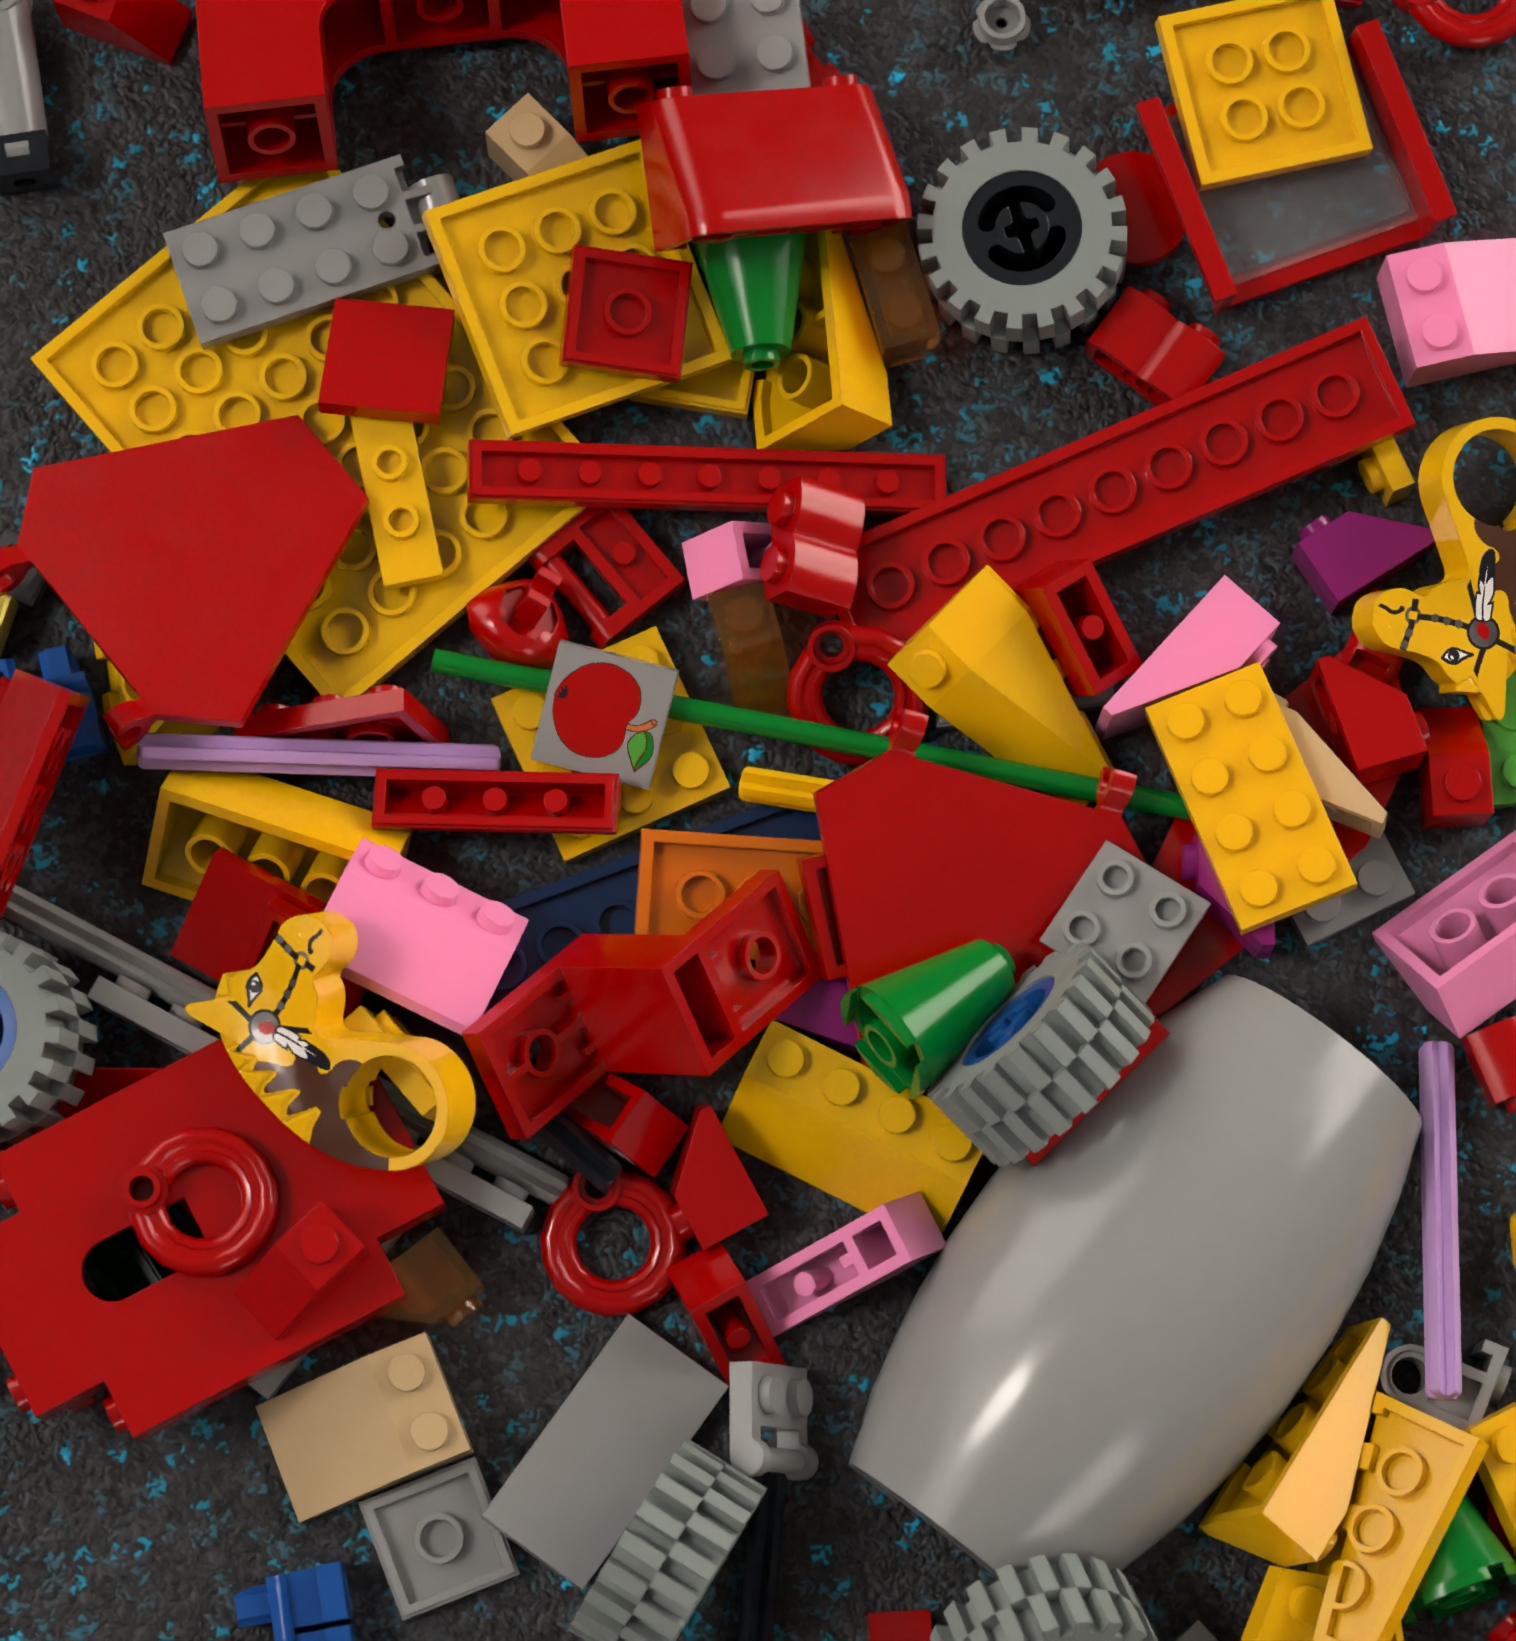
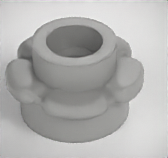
(1001, 38)

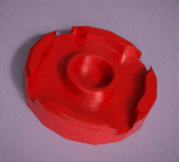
(1151, 217)

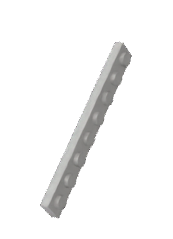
(177, 1029)

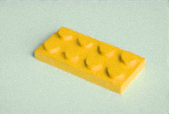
(1250, 798)

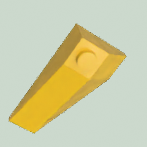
(997, 683)

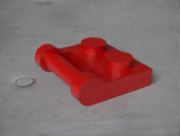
(624, 560)

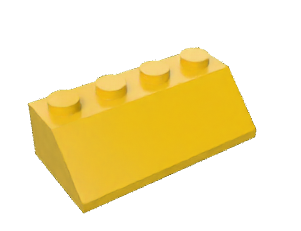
(264, 821)
(846, 1128)

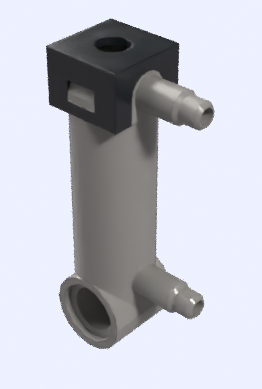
(25, 147)

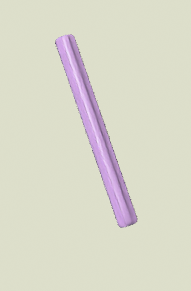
(307, 755)
(1440, 1221)

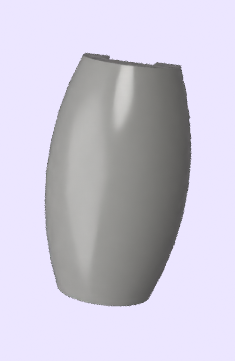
(1143, 1290)

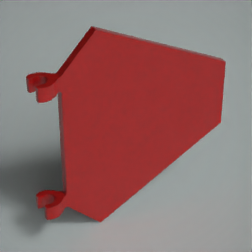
(190, 561)
(953, 857)

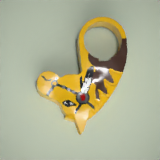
(1468, 620)
(313, 1071)

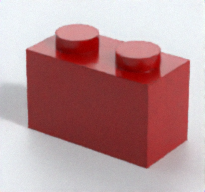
(1080, 626)

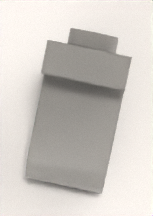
(1477, 1385)

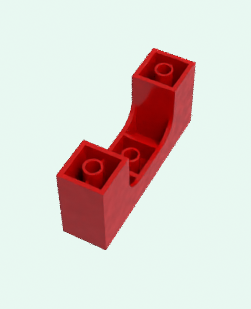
(277, 63)

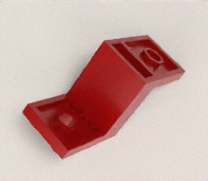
(643, 1004)

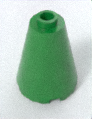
(755, 294)
(927, 1012)
(1462, 1568)

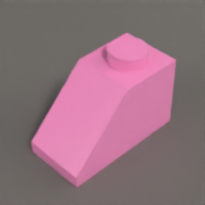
(726, 557)

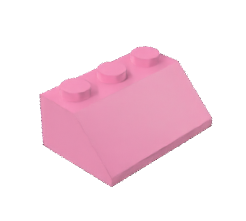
(424, 936)
(1461, 941)

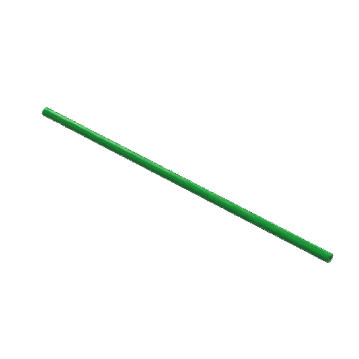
(824, 736)

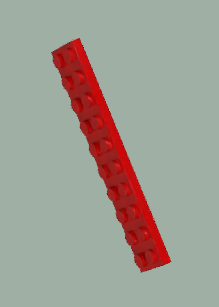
(1137, 478)

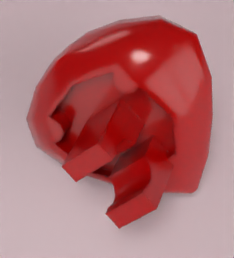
(520, 620)

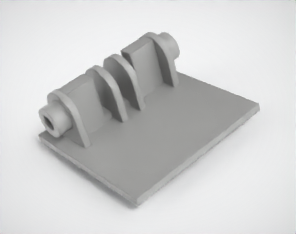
(1128, 918)

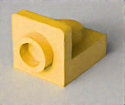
(1385, 472)

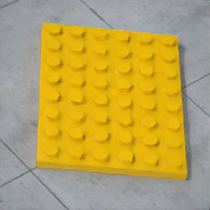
(145, 380)

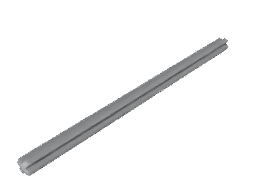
(178, 988)

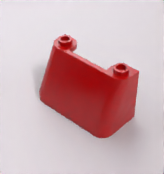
(769, 164)

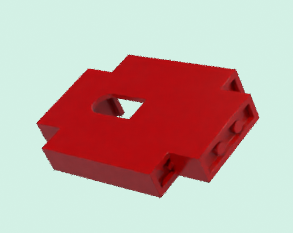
(186, 1334)

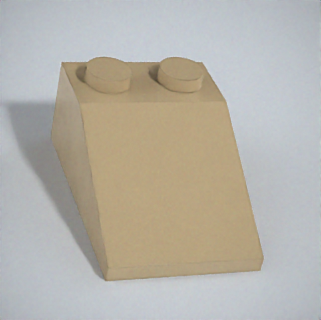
(364, 1427)

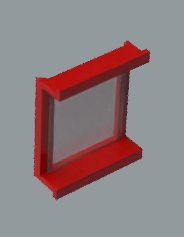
(1317, 219)

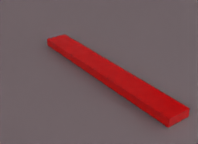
(690, 476)

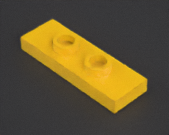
(398, 501)

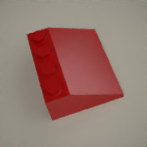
(35, 740)

